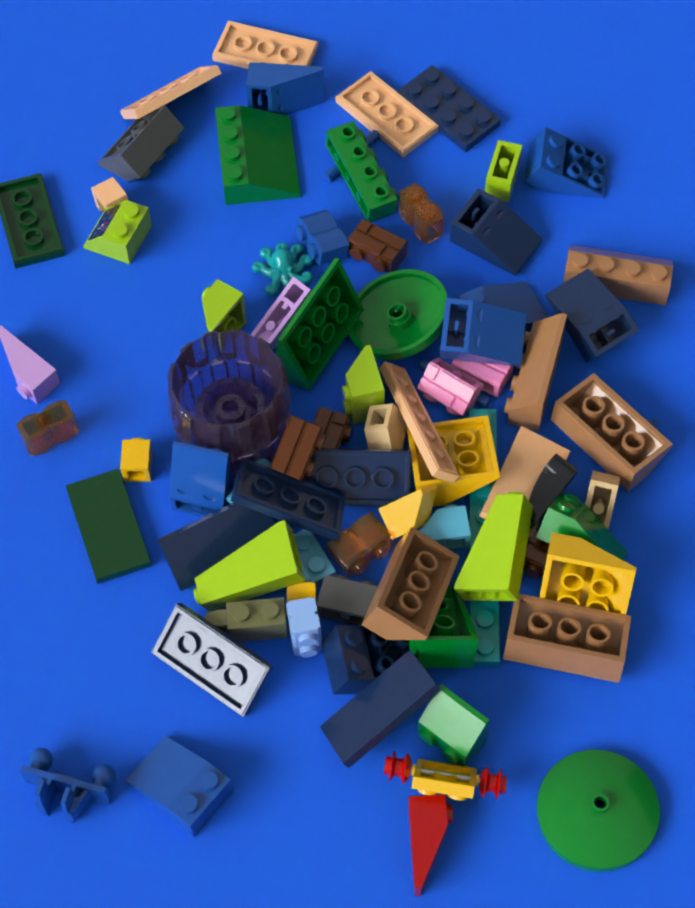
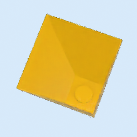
(472, 453)
(586, 575)

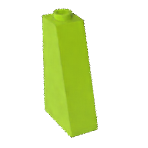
(498, 554)
(253, 570)

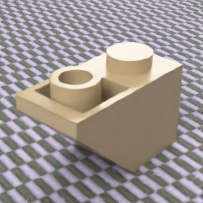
(385, 427)

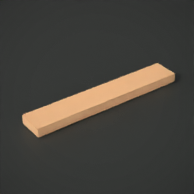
(419, 422)

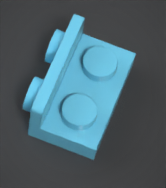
(313, 558)

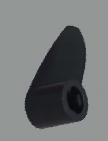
(549, 485)

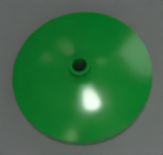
(400, 314)
(592, 835)

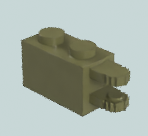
(251, 619)

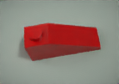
(428, 829)

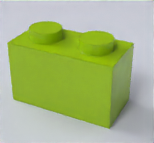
(503, 170)

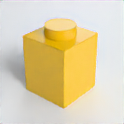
(136, 460)

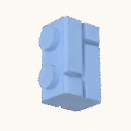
(304, 627)

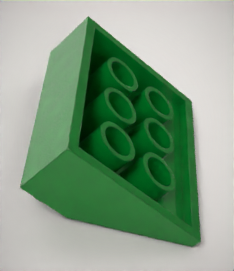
(256, 155)
(319, 327)

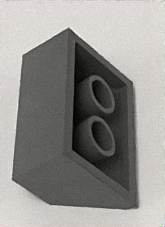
(142, 145)

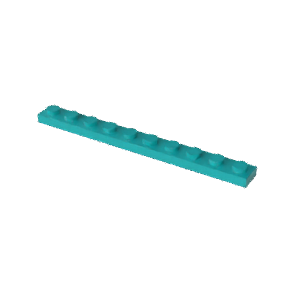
(484, 613)

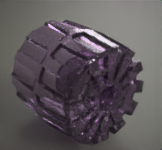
(230, 396)

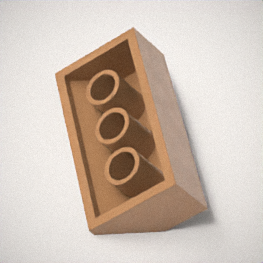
(623, 273)
(536, 372)
(610, 431)
(411, 588)
(568, 638)

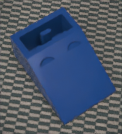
(284, 87)
(565, 166)
(482, 333)
(199, 479)

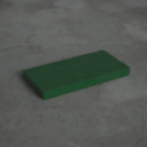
(29, 221)
(108, 526)

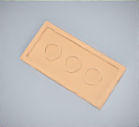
(248, 44)
(170, 92)
(387, 112)
(523, 467)

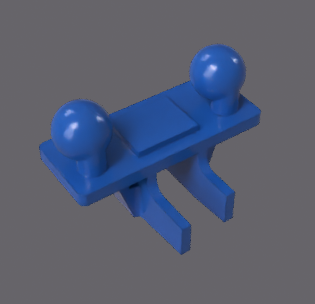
(76, 792)

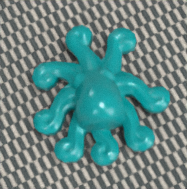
(283, 266)

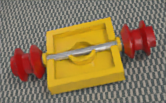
(444, 778)

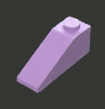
(281, 312)
(31, 372)

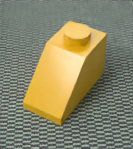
(409, 511)

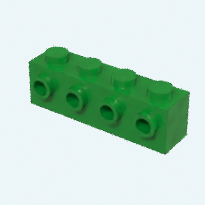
(361, 171)

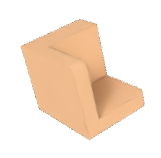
(108, 194)

